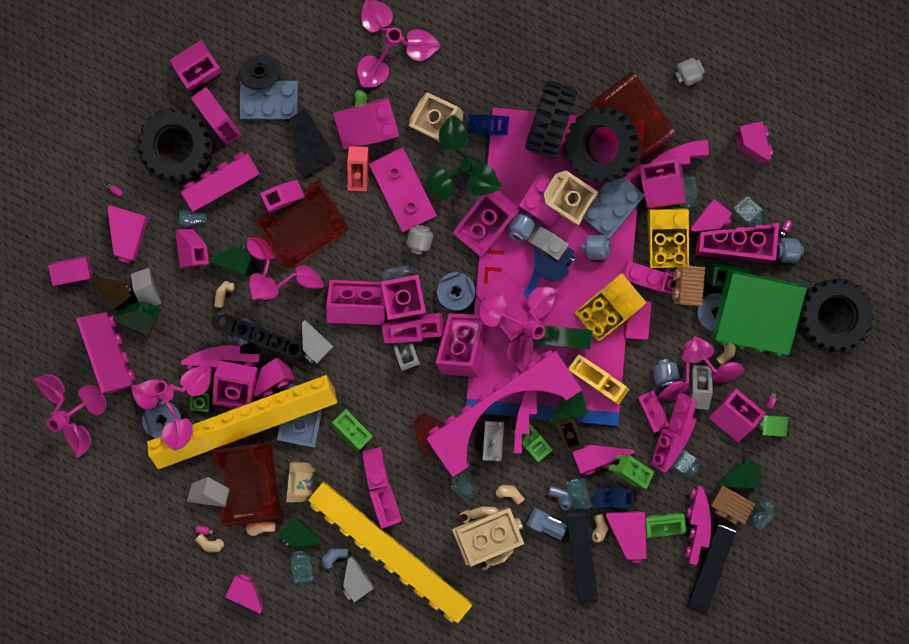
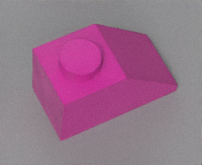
(712, 218)
(375, 468)
(245, 593)

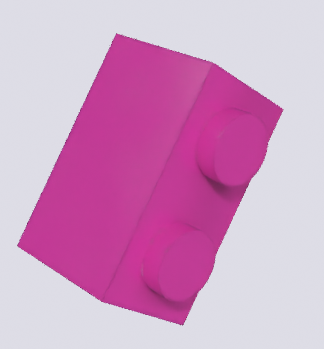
(535, 204)
(403, 297)

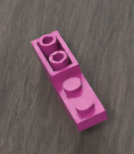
(649, 278)
(213, 355)
(676, 435)
(700, 517)

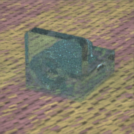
(690, 193)
(750, 212)
(397, 272)
(687, 464)
(464, 486)
(578, 494)
(762, 519)
(301, 566)

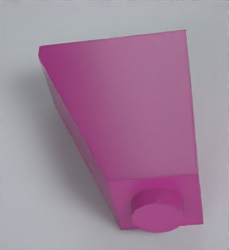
(216, 116)
(126, 232)
(629, 533)

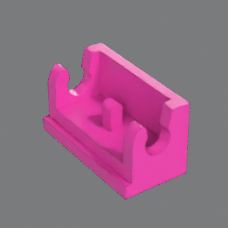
(70, 270)
(653, 411)
(385, 506)

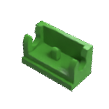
(351, 430)
(632, 471)
(665, 525)

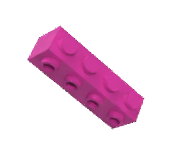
(219, 181)

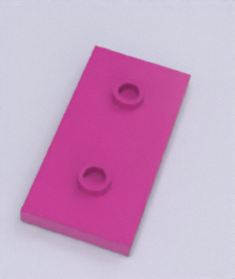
(402, 190)

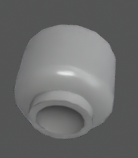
(690, 71)
(419, 239)

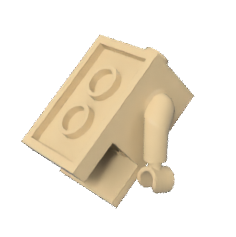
(489, 537)

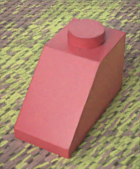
(357, 168)

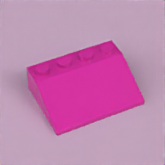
(106, 352)

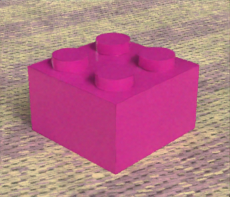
(234, 384)

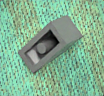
(547, 242)
(314, 343)
(701, 386)
(356, 581)

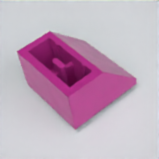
(195, 66)
(753, 142)
(663, 183)
(737, 415)

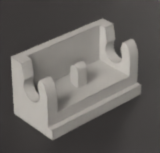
(493, 440)

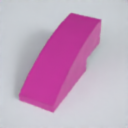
(685, 151)
(413, 328)

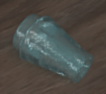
(188, 218)

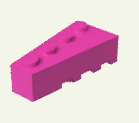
(746, 244)

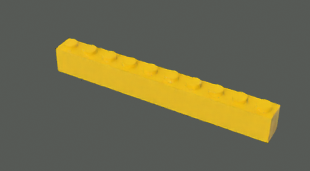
(247, 420)
(391, 552)

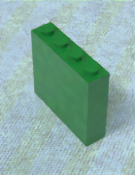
(758, 312)

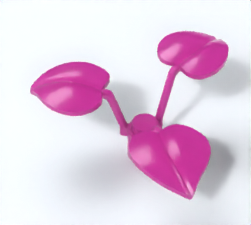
(376, 16)
(265, 288)
(520, 349)
(694, 352)
(148, 393)
(76, 436)

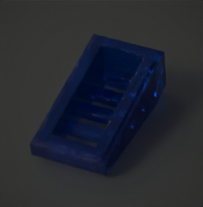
(476, 121)

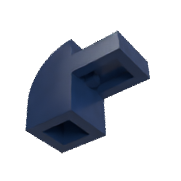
(554, 271)
(613, 497)

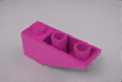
(594, 456)

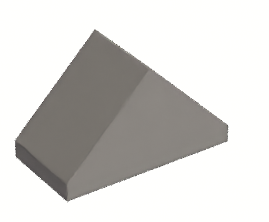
(145, 287)
(406, 355)
(208, 492)

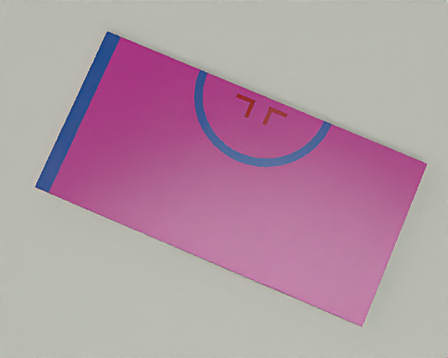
(516, 172)

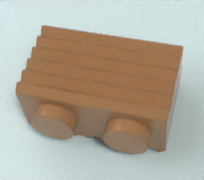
(688, 285)
(733, 505)

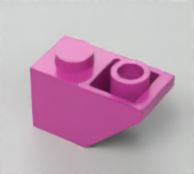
(282, 195)
(191, 249)
(273, 378)

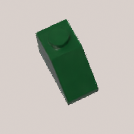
(234, 259)
(716, 272)
(139, 317)
(573, 406)
(741, 476)
(299, 534)

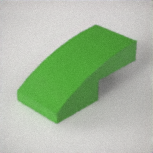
(535, 444)

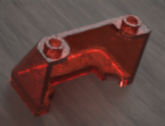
(635, 101)
(303, 227)
(252, 484)

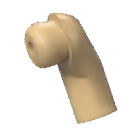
(221, 292)
(729, 352)
(509, 491)
(257, 528)
(601, 529)
(209, 546)

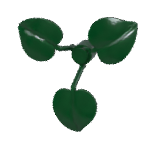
(483, 177)

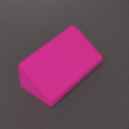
(638, 324)

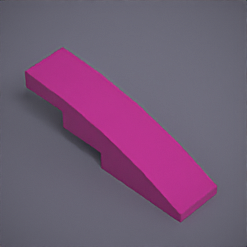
(527, 406)

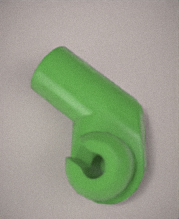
(361, 97)

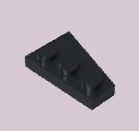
(310, 143)

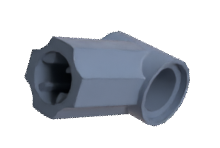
(543, 522)

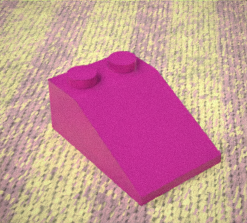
(366, 123)
(486, 222)
(461, 346)

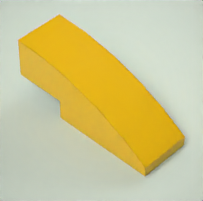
(598, 379)

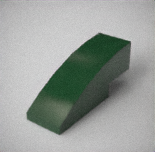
(566, 337)

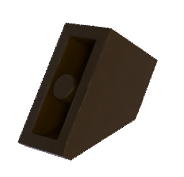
(113, 291)
(570, 434)

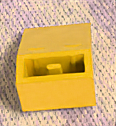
(668, 237)
(610, 307)

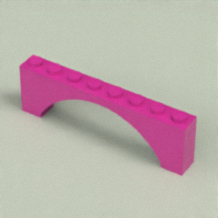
(546, 375)

